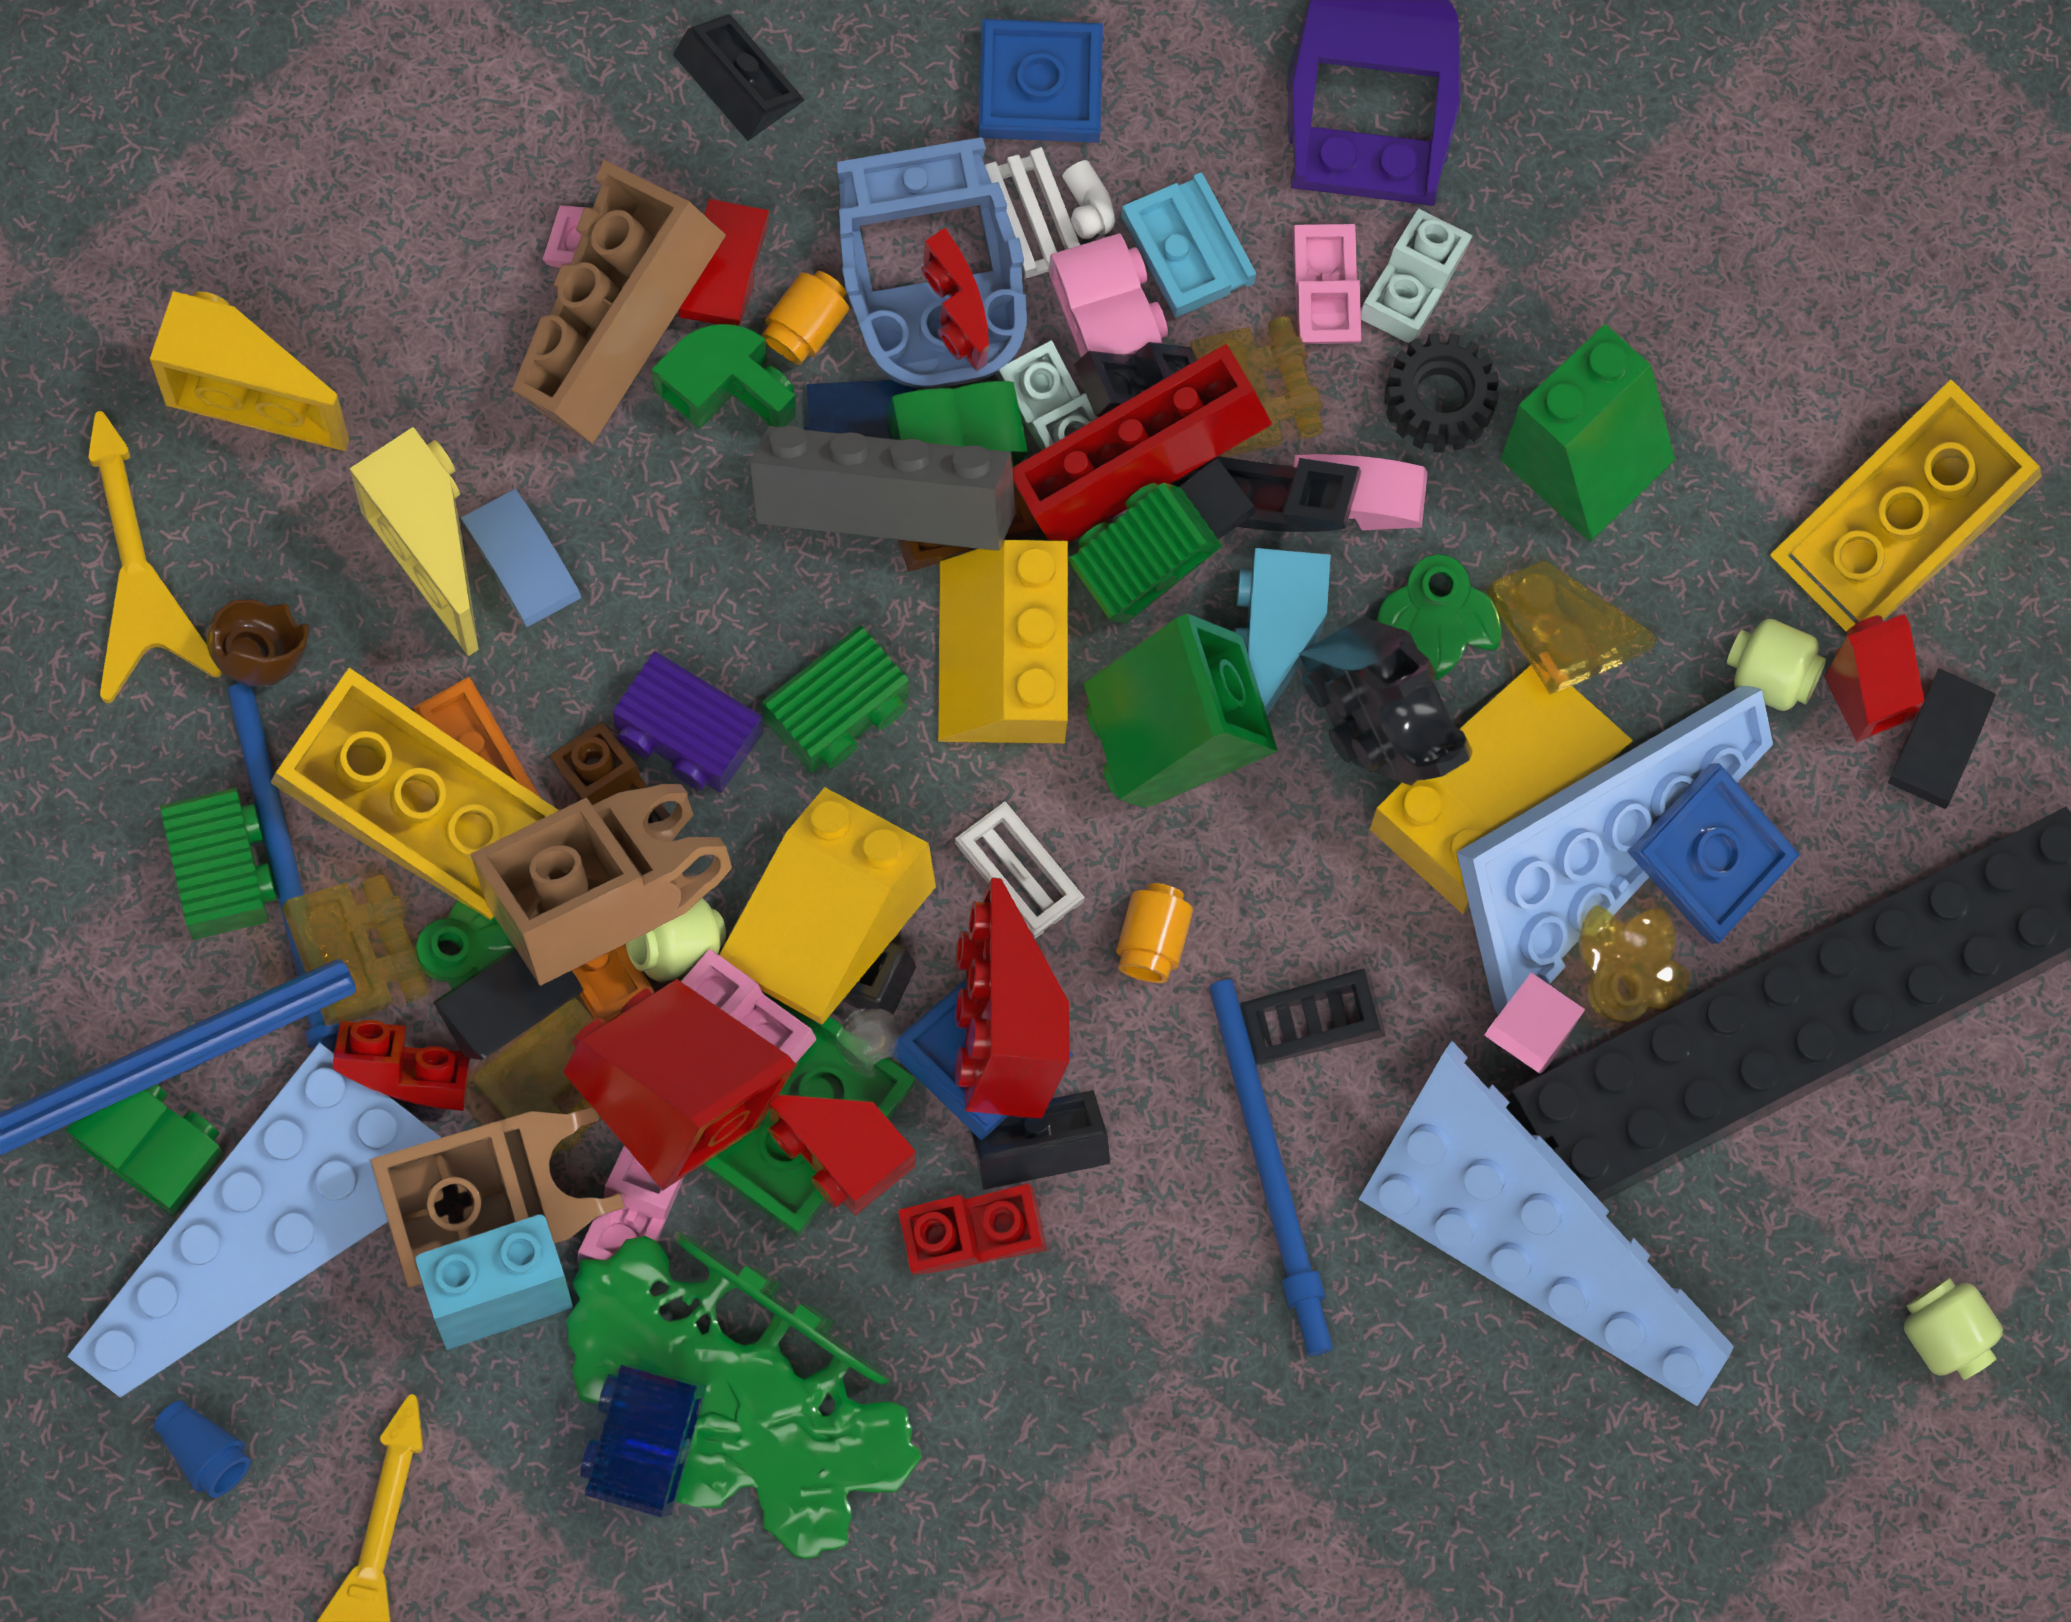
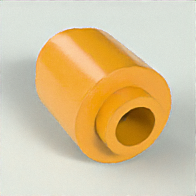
(805, 316)
(1154, 933)

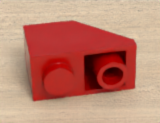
(1876, 676)
(847, 1145)

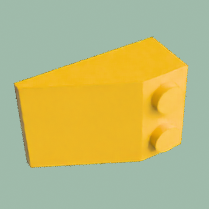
(231, 370)
(829, 904)

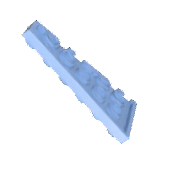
(1559, 859)
(1525, 1220)
(263, 1221)

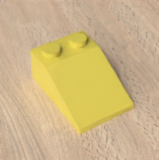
(413, 510)

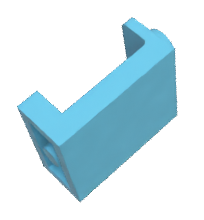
(494, 1281)

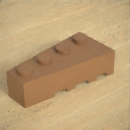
(614, 299)

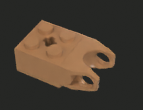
(595, 877)
(500, 1168)

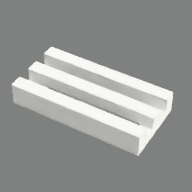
(1017, 169)
(983, 828)

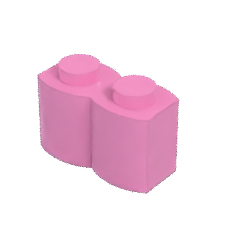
(1104, 297)

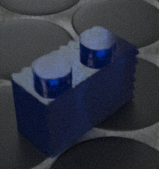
(642, 1439)

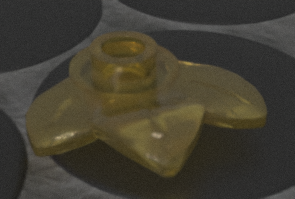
(1637, 956)

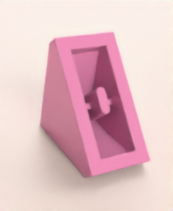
(1535, 1023)

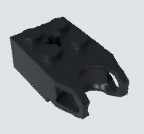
(1383, 703)

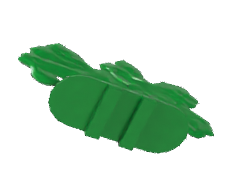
(756, 1414)

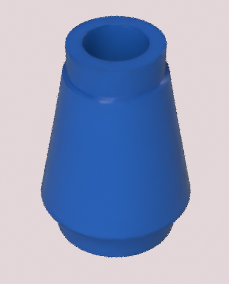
(203, 1450)

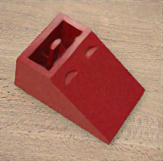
(1010, 1013)

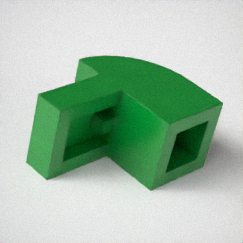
(720, 364)

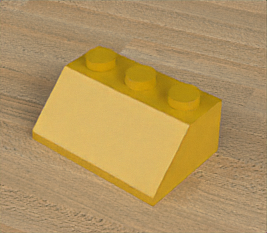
(1004, 644)

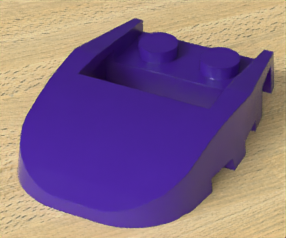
(1383, 36)

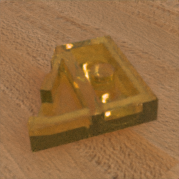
(1565, 626)

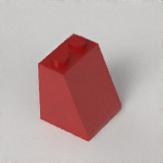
(676, 1078)

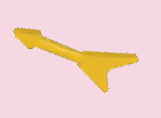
(143, 608)
(364, 1591)

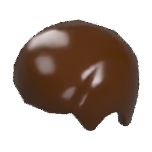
(234, 638)

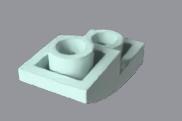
(1415, 276)
(1047, 395)

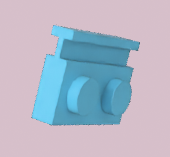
(1188, 245)

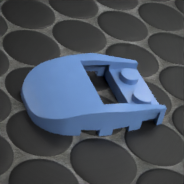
(904, 321)

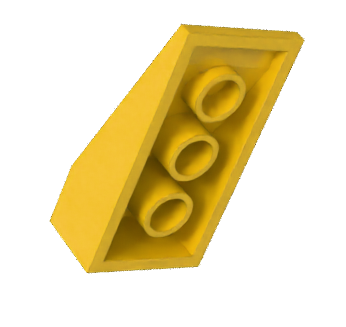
(1909, 509)
(1522, 754)
(405, 787)

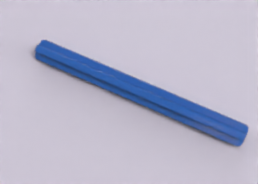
(174, 1054)

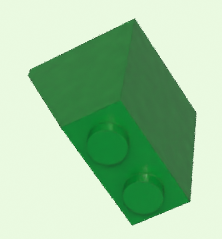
(1592, 434)
(1178, 712)

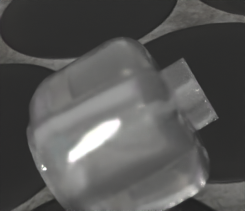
(867, 1039)

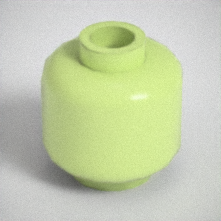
(1777, 661)
(679, 944)
(1953, 1329)

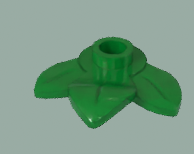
(1445, 623)
(475, 935)

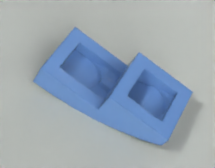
(521, 558)

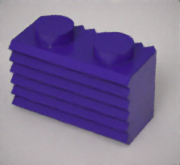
(686, 724)

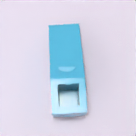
(1285, 614)

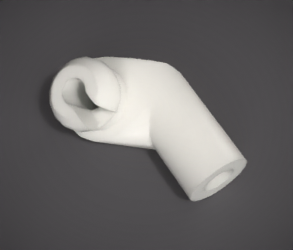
(1095, 206)

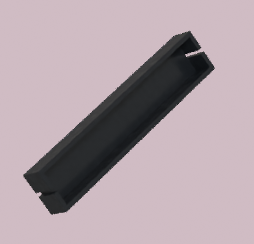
(1808, 1013)

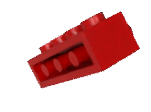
(1141, 443)

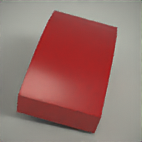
(728, 279)
(963, 314)
(378, 1059)
(972, 1230)

